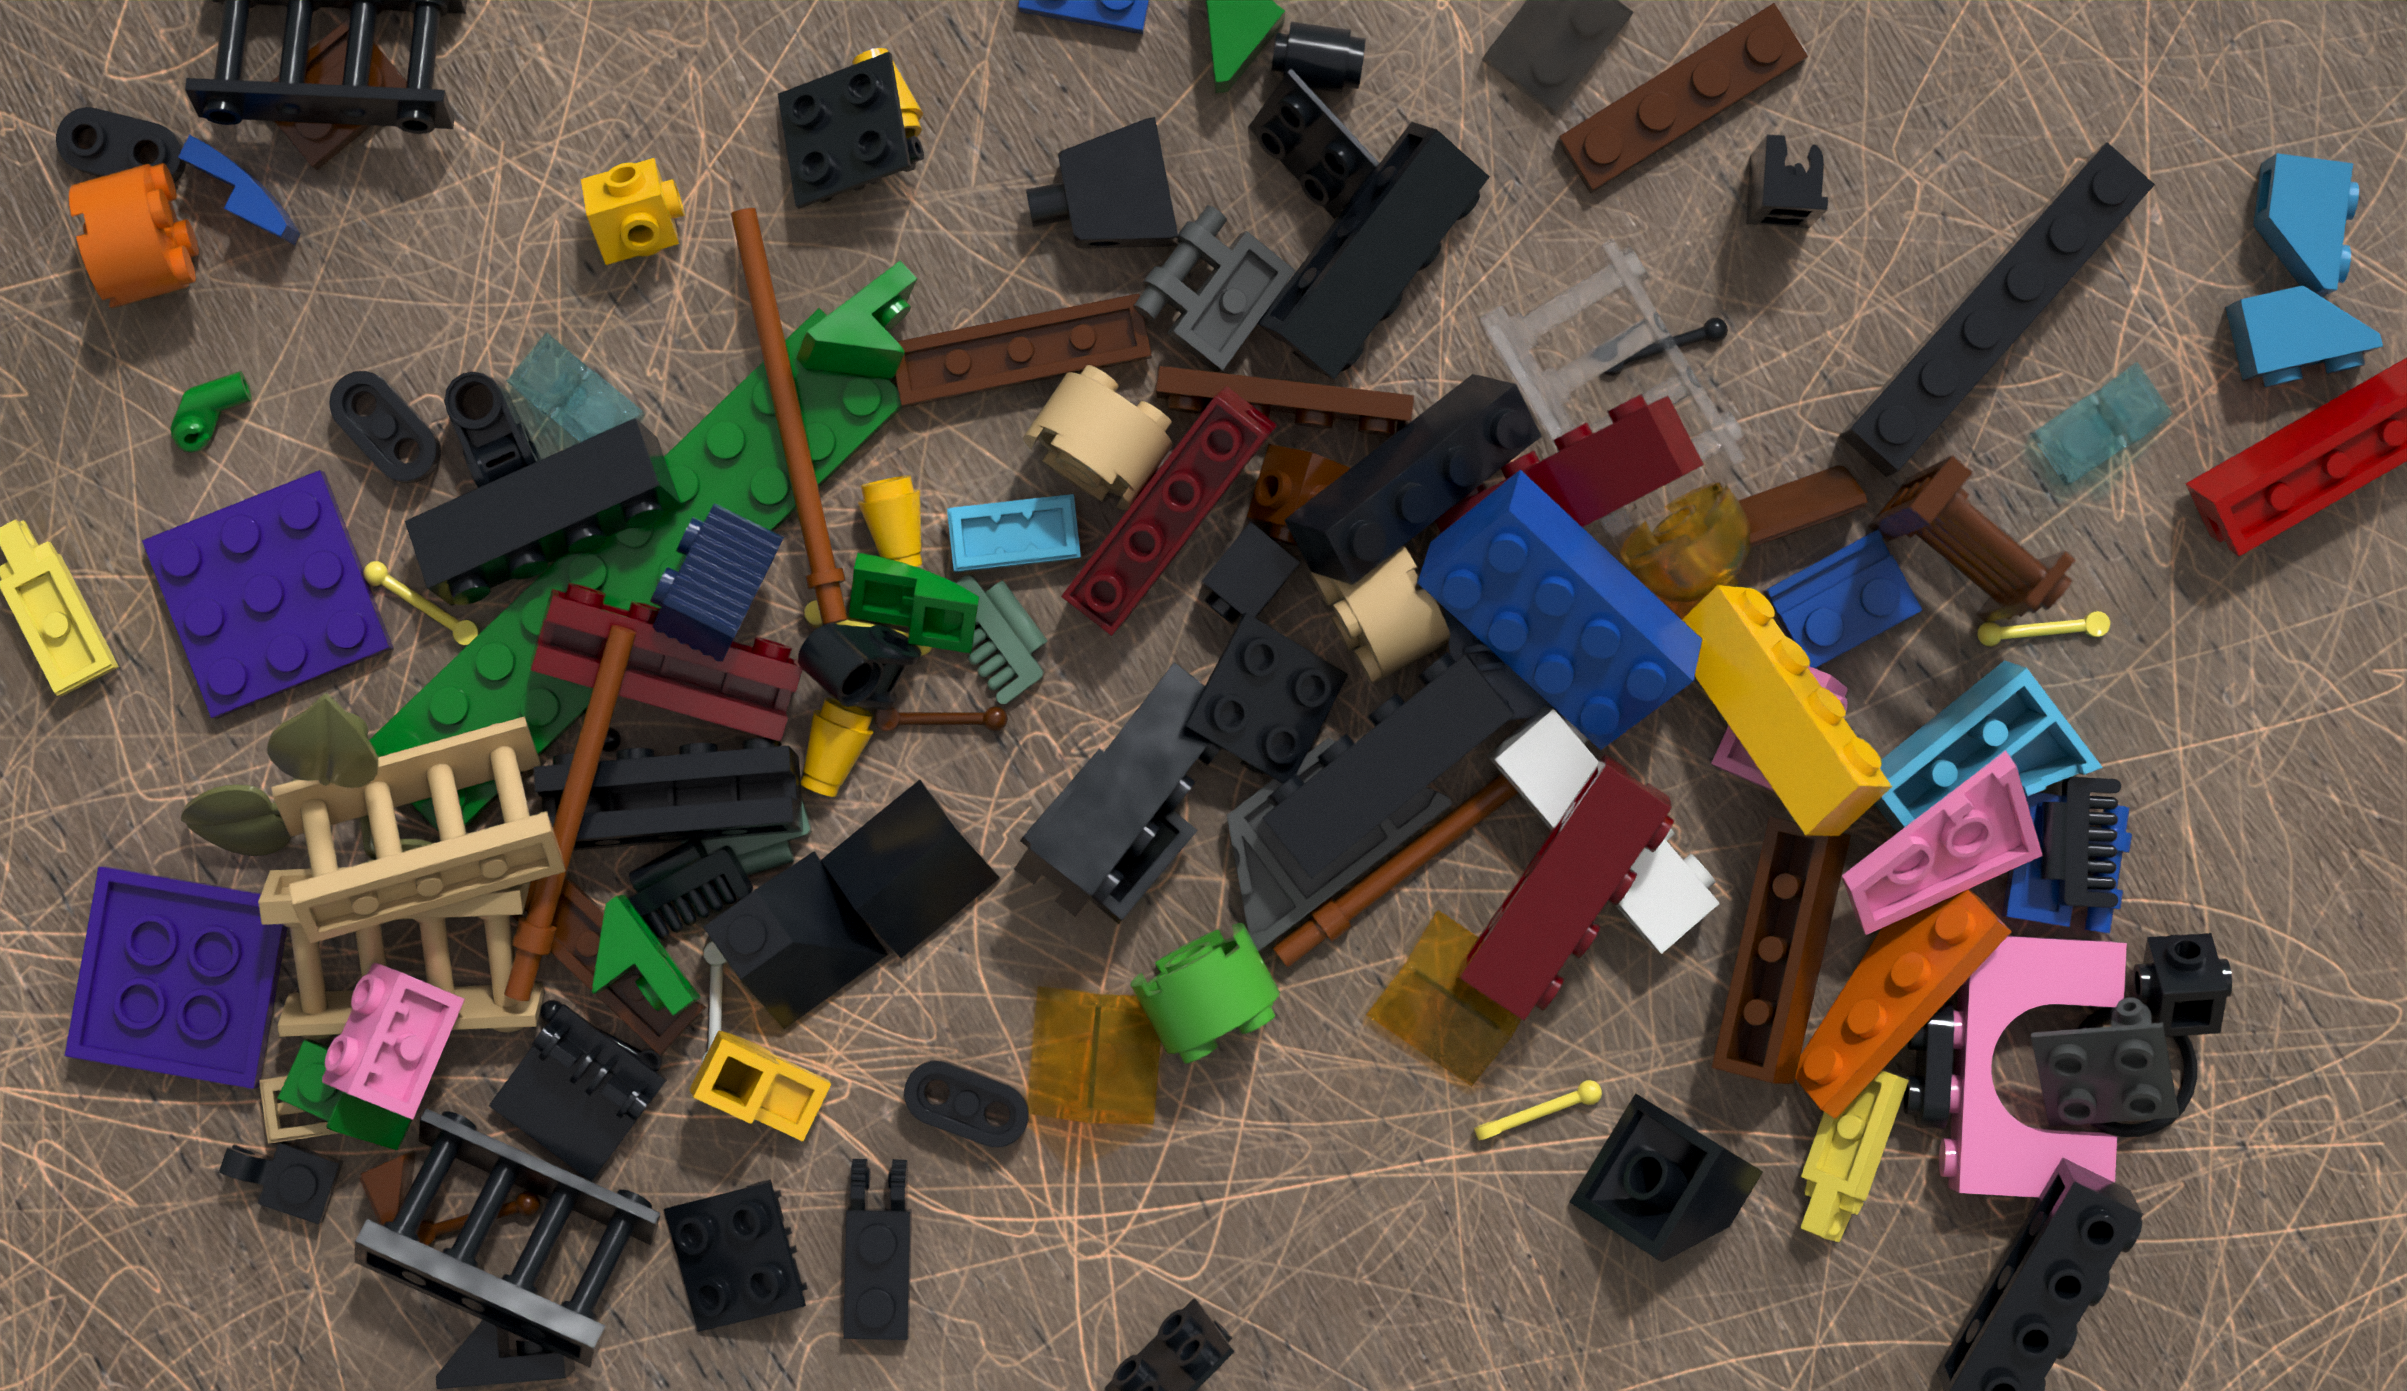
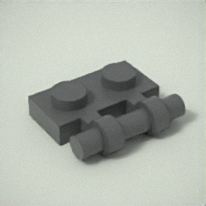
(1230, 299)

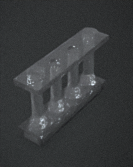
(1551, 388)

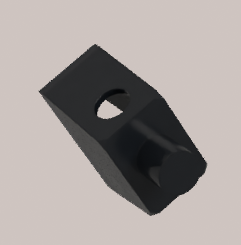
(1111, 191)

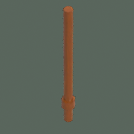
(1333, 917)
(535, 933)

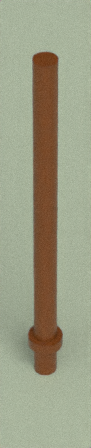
(823, 575)

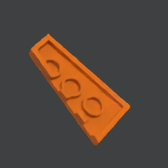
(1894, 994)

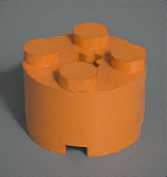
(133, 235)

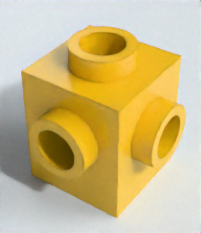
(632, 210)

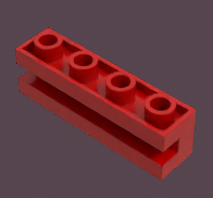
(2306, 464)

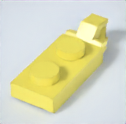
(51, 611)
(1848, 1156)

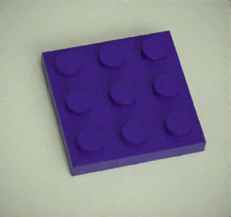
(267, 594)
(176, 979)

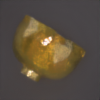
(1693, 547)

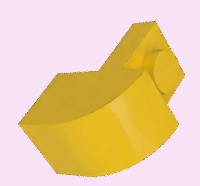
(759, 1086)

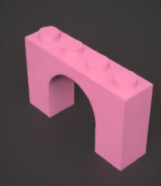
(1987, 1144)

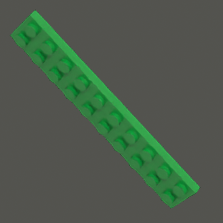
(724, 460)

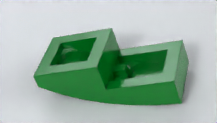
(908, 596)

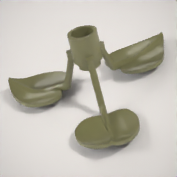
(313, 746)

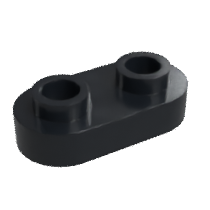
(117, 142)
(386, 428)
(1930, 1089)
(966, 1107)

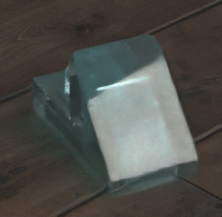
(570, 391)
(2101, 424)

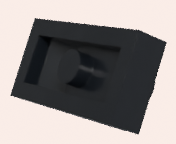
(489, 1361)

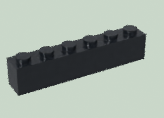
(1997, 310)

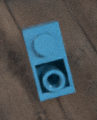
(2304, 217)
(2294, 330)

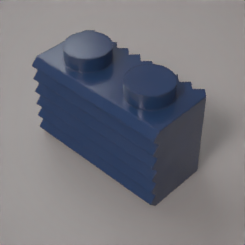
(716, 581)

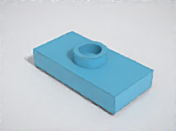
(1014, 533)

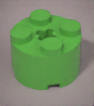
(1207, 993)

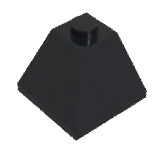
(795, 940)
(1663, 1182)

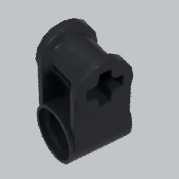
(493, 436)
(858, 663)

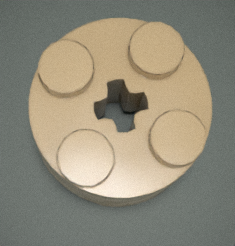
(1100, 436)
(1385, 616)

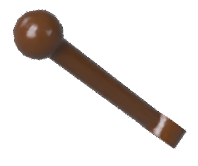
(993, 718)
(526, 1204)

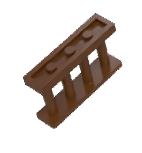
(1938, 513)

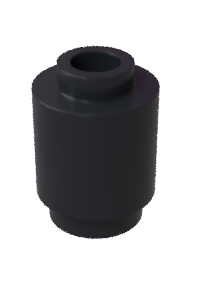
(1320, 56)

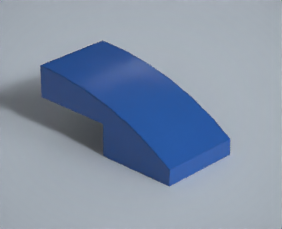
(249, 197)

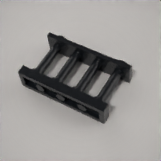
(411, 109)
(513, 1299)

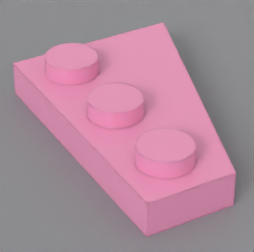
(1947, 849)

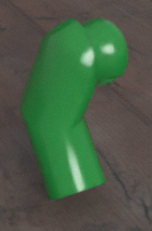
(202, 407)

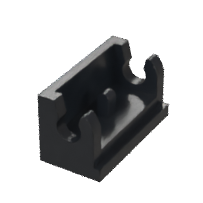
(1782, 193)

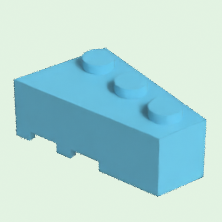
(1994, 715)

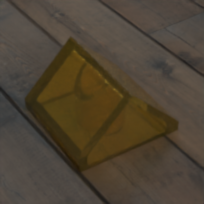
(1438, 1010)
(1093, 1057)

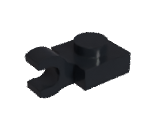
(293, 1180)

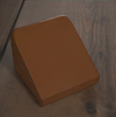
(388, 1185)

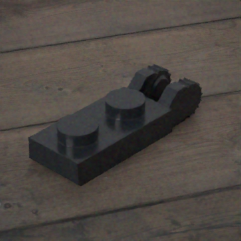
(878, 1258)

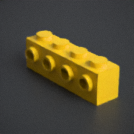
(1783, 713)

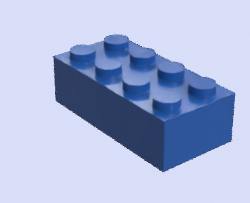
(1560, 610)

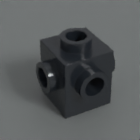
(2185, 972)

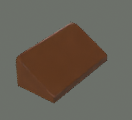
(1802, 504)

